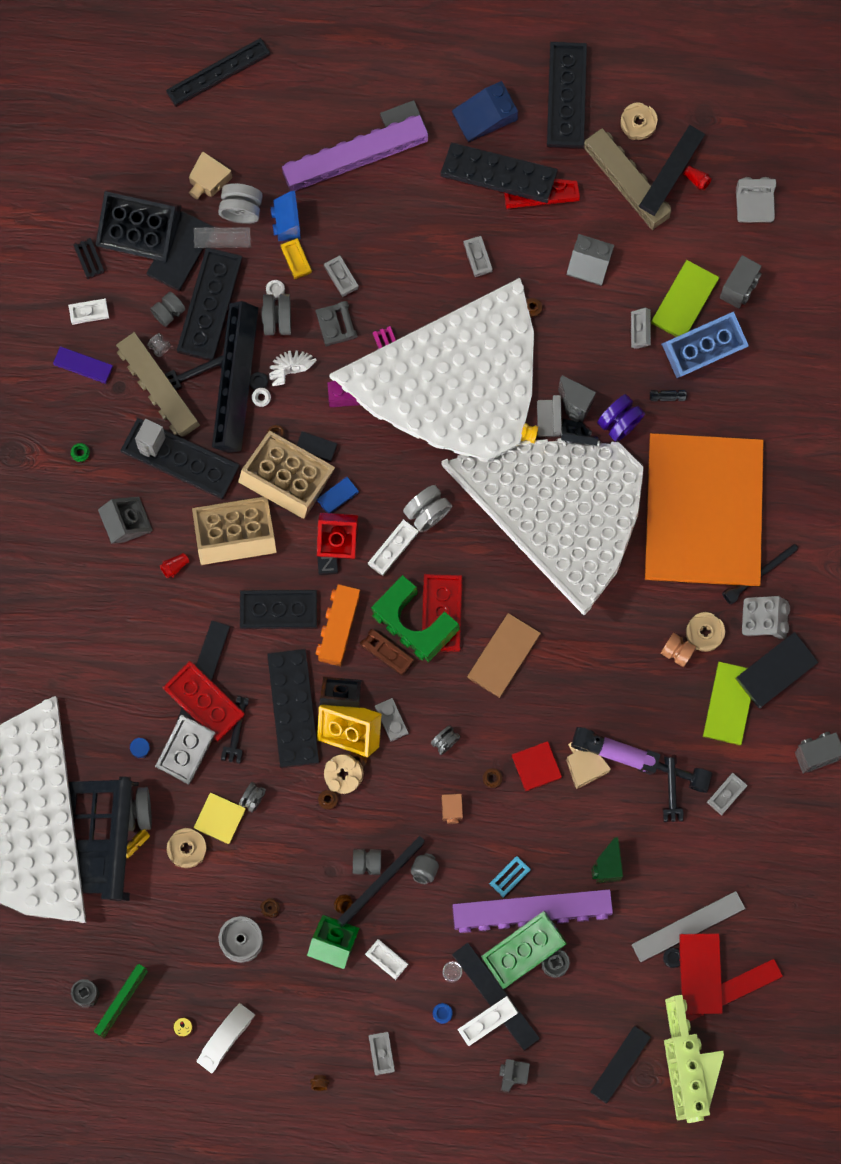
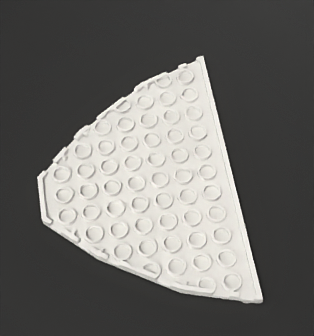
(456, 379)
(561, 507)
(37, 819)

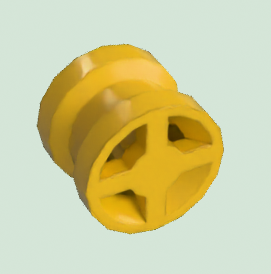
(529, 433)

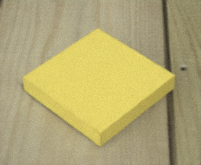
(219, 818)

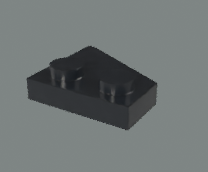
(577, 432)

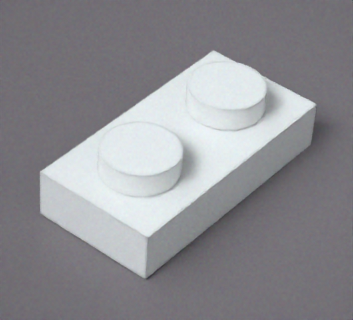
(88, 311)

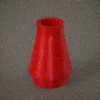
(698, 178)
(173, 565)

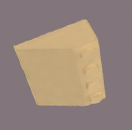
(286, 474)
(234, 530)

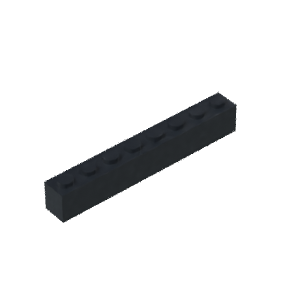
(235, 377)

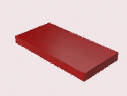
(440, 595)
(203, 700)
(701, 973)

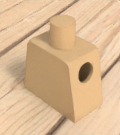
(208, 176)
(585, 767)

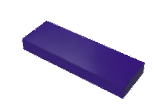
(83, 365)

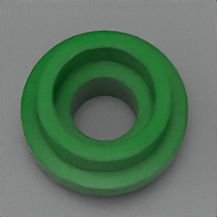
(77, 447)

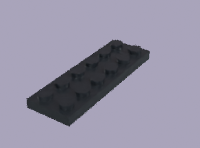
(566, 95)
(499, 172)
(209, 304)
(186, 462)
(293, 708)

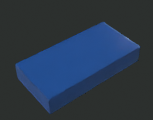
(338, 495)

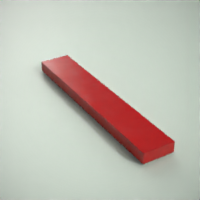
(746, 983)

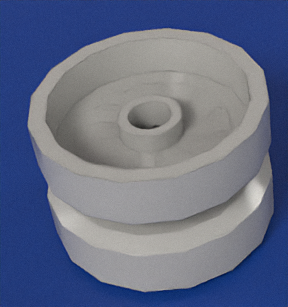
(240, 203)
(427, 508)
(232, 931)

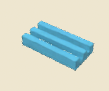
(514, 883)

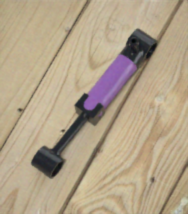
(644, 761)

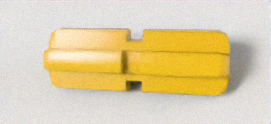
(137, 841)

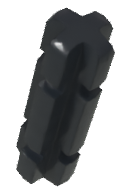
(668, 395)

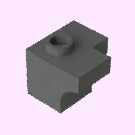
(513, 1073)

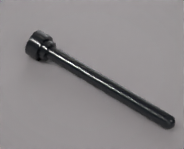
(731, 595)

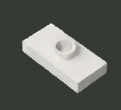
(386, 959)

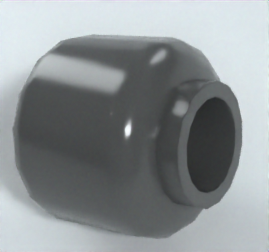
(424, 868)

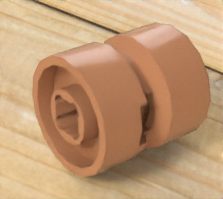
(678, 649)

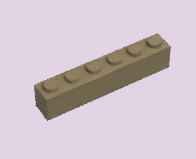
(624, 175)
(158, 385)

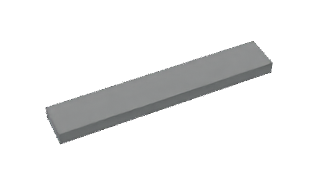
(690, 924)

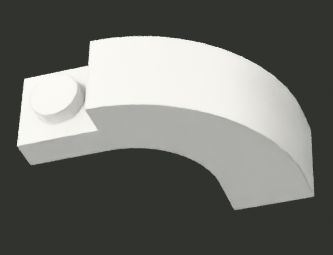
(225, 1037)

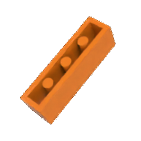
(339, 625)

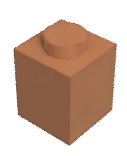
(452, 808)

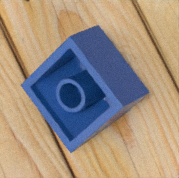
(286, 217)

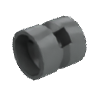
(168, 308)
(367, 861)
(85, 993)

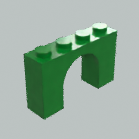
(425, 642)

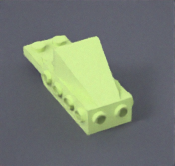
(691, 1073)

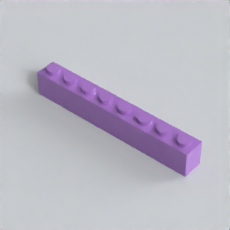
(355, 153)
(522, 910)

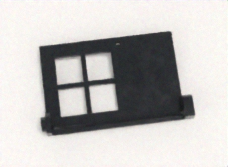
(104, 861)

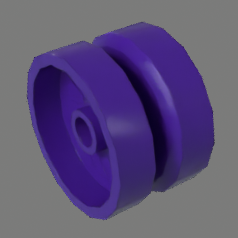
(621, 418)

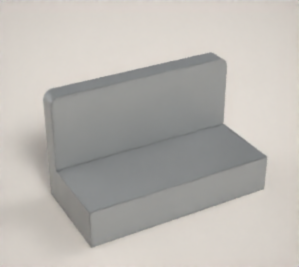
(549, 417)

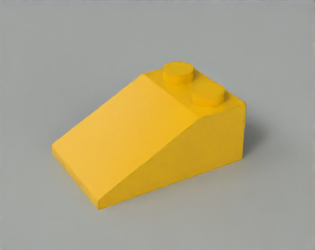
(350, 728)

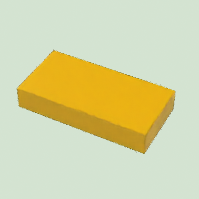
(296, 258)

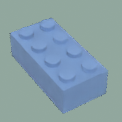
(705, 344)

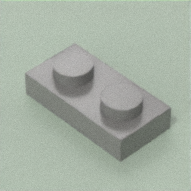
(477, 256)
(341, 276)
(640, 328)
(391, 720)
(726, 794)
(381, 1053)

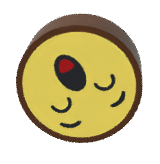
(182, 1027)

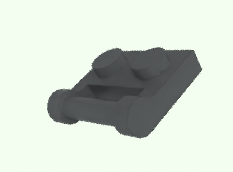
(329, 324)

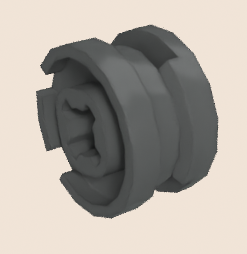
(445, 739)
(252, 797)
(556, 964)

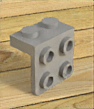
(755, 199)
(766, 616)

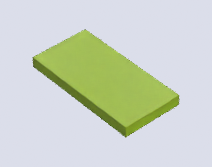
(685, 299)
(727, 706)

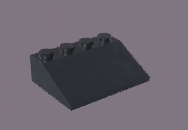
(137, 225)

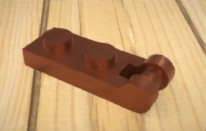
(387, 652)

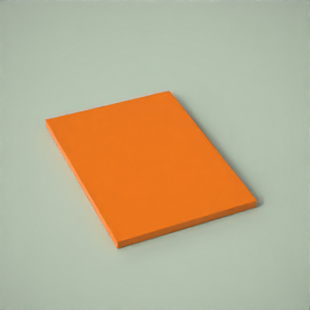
(704, 510)

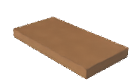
(503, 655)

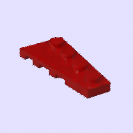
(561, 192)

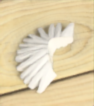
(288, 365)

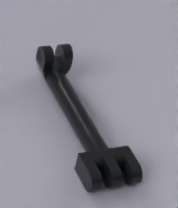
(176, 379)
(232, 750)
(671, 761)

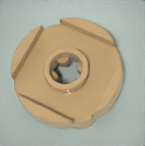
(644, 113)
(711, 623)
(350, 765)
(195, 855)

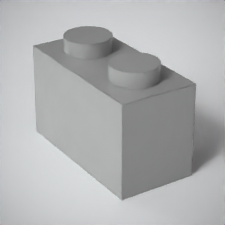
(150, 438)

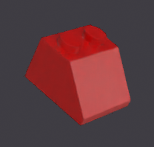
(337, 535)

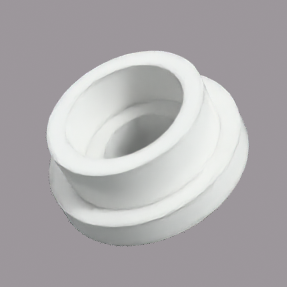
(261, 391)

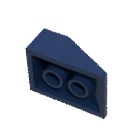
(486, 112)

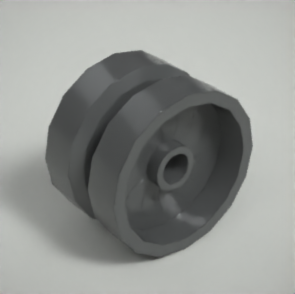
(276, 314)
(140, 809)

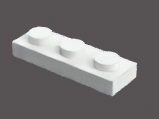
(393, 547)
(488, 1021)

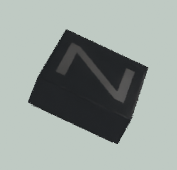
(327, 565)

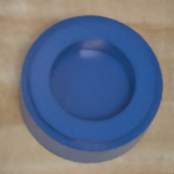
(139, 748)
(442, 1013)

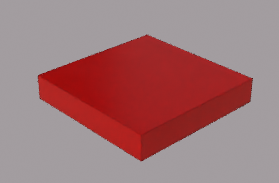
(536, 766)

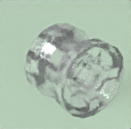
(158, 344)
(453, 969)

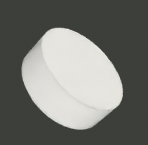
(276, 288)

